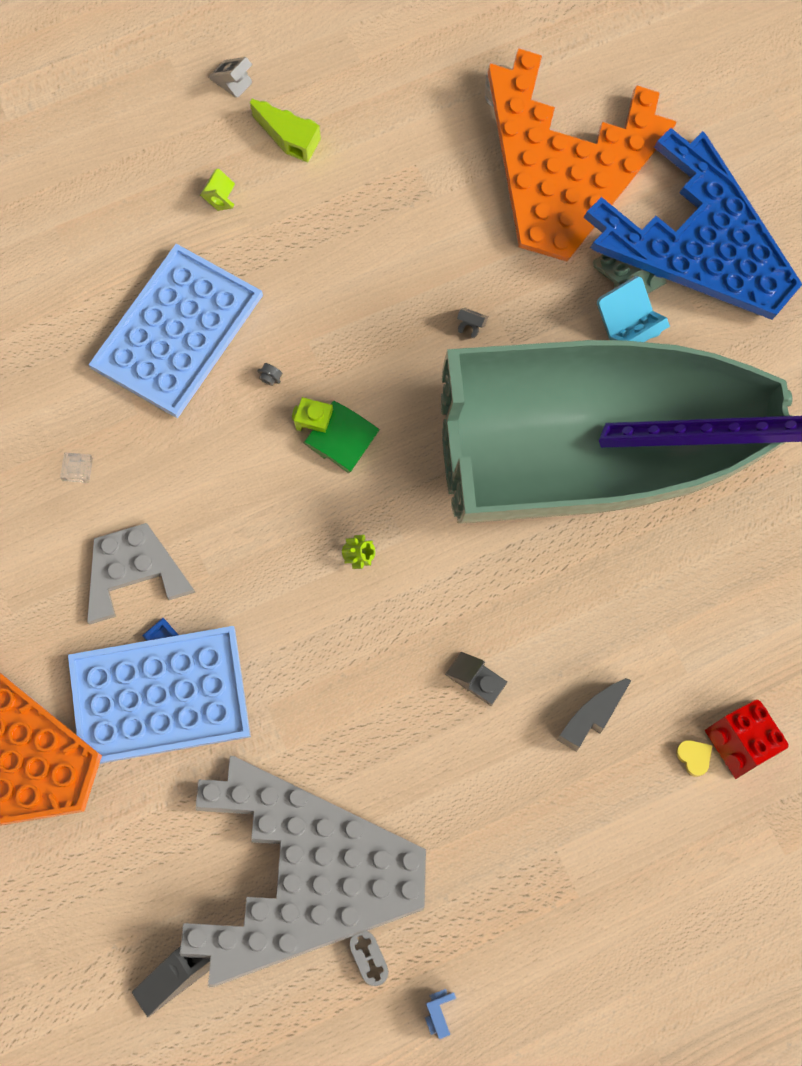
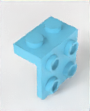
(629, 313)

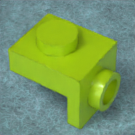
(312, 415)

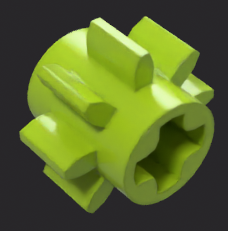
(358, 551)

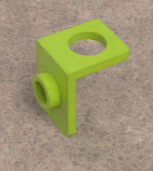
(218, 190)

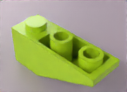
(292, 133)

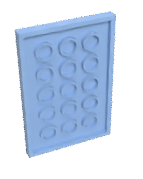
(176, 330)
(160, 695)

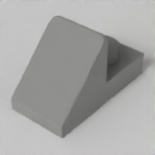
(232, 75)

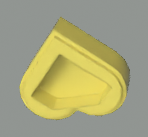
(695, 756)

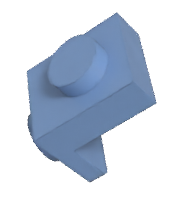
(436, 1020)

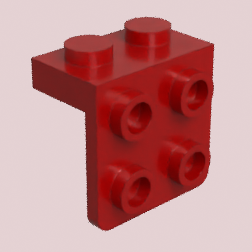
(747, 738)

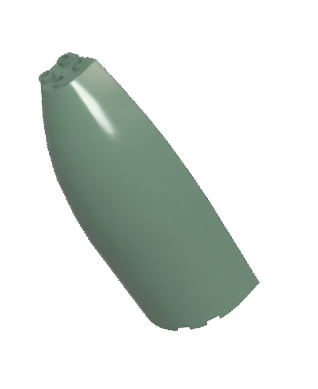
(532, 415)

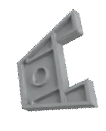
(128, 559)

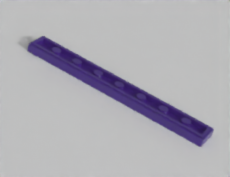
(702, 432)

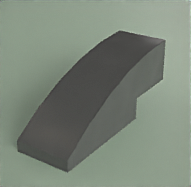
(593, 715)

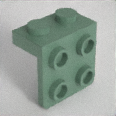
(621, 272)

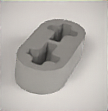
(362, 961)

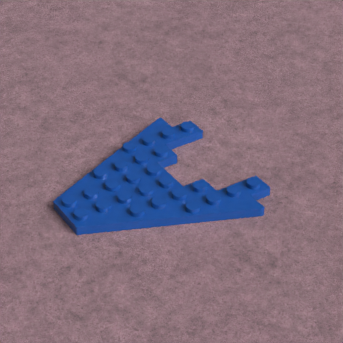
(717, 249)

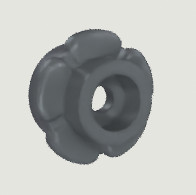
(269, 374)

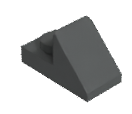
(476, 678)

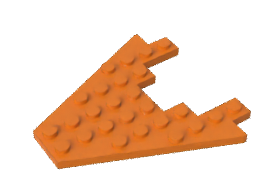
(560, 176)
(42, 761)

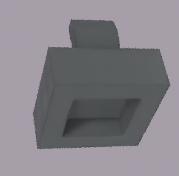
(473, 319)

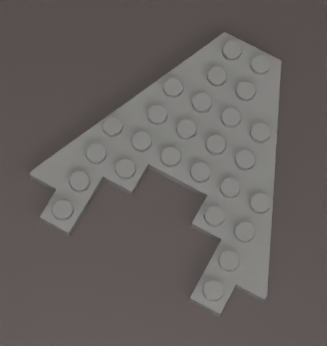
(332, 876)

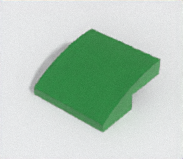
(344, 439)

